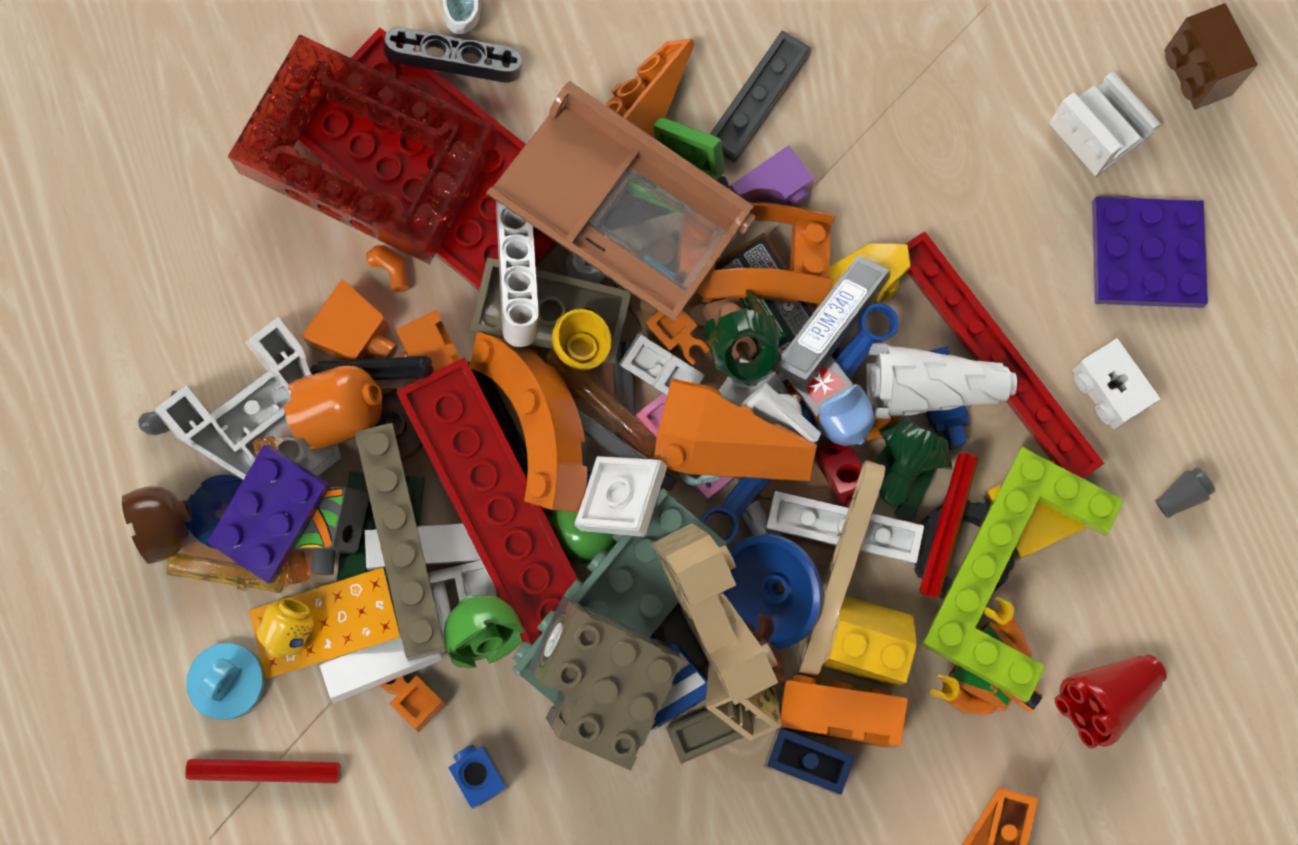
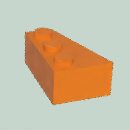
(1004, 820)

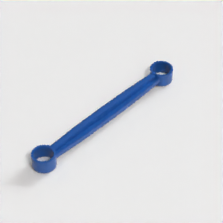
(848, 360)

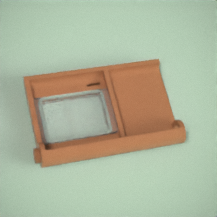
(628, 195)

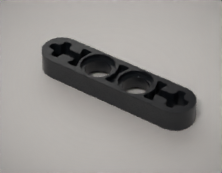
(452, 61)

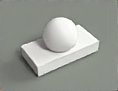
(781, 410)

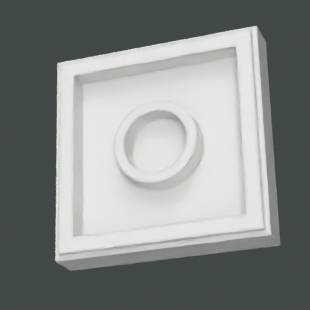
(621, 496)

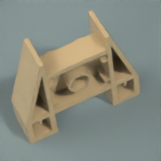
(699, 577)

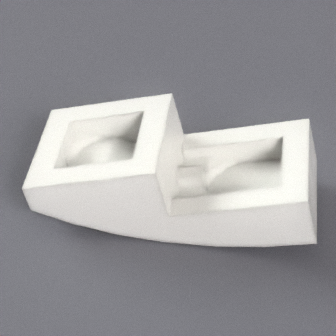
(657, 365)

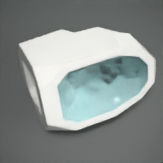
(461, 15)

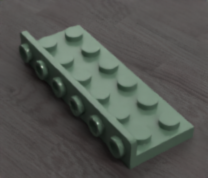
(624, 583)

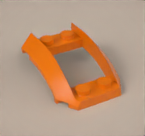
(809, 261)

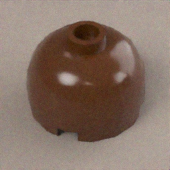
(157, 521)

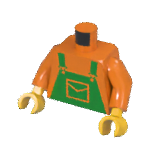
(975, 695)

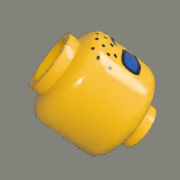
(285, 628)

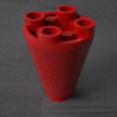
(1109, 697)

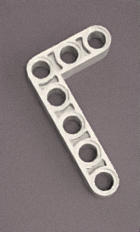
(517, 275)

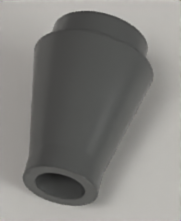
(1186, 492)

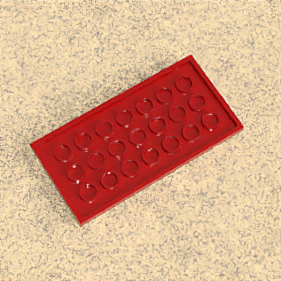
(398, 164)

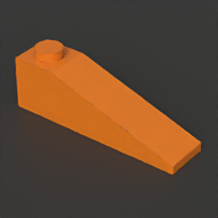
(717, 438)

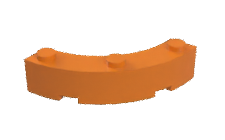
(547, 418)

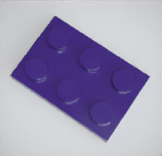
(269, 513)

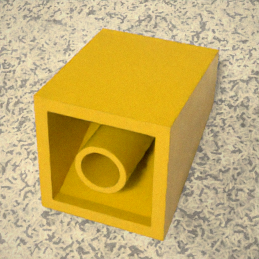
(872, 643)

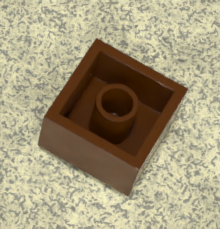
(1209, 56)

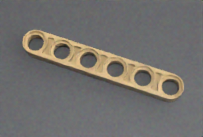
(842, 566)

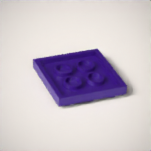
(1149, 252)

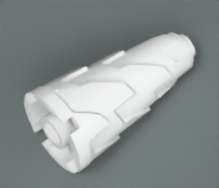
(923, 381)

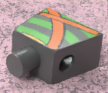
(334, 528)

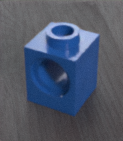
(489, 788)

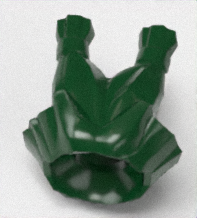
(741, 324)
(909, 463)

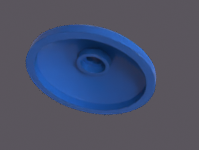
(759, 567)

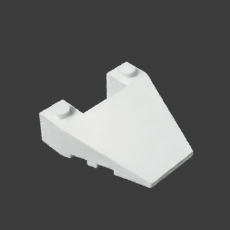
(252, 413)

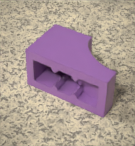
(777, 180)

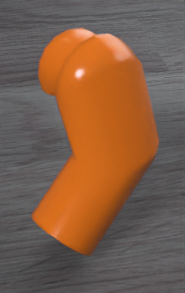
(392, 262)

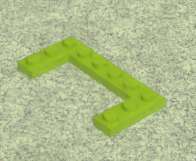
(954, 626)

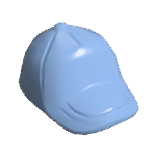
(847, 417)

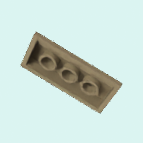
(555, 297)

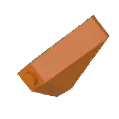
(652, 91)

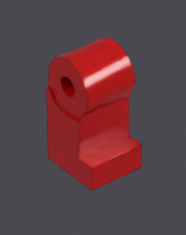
(840, 469)

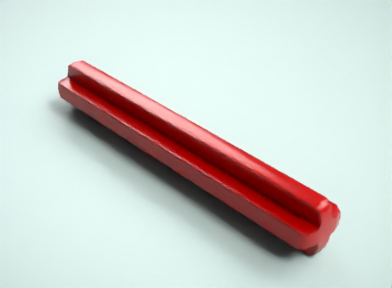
(948, 525)
(263, 771)

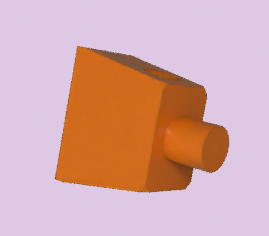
(349, 327)

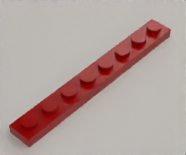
(988, 343)

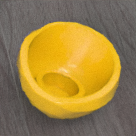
(581, 339)

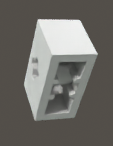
(1116, 366)

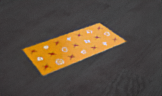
(346, 620)

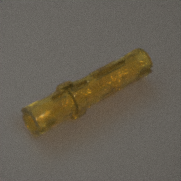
(220, 572)

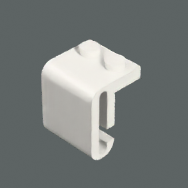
(1103, 123)

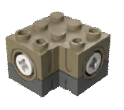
(606, 681)

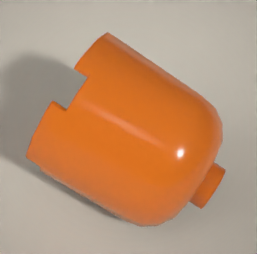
(332, 406)

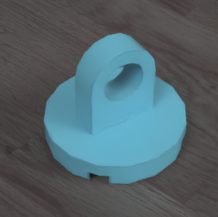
(225, 681)

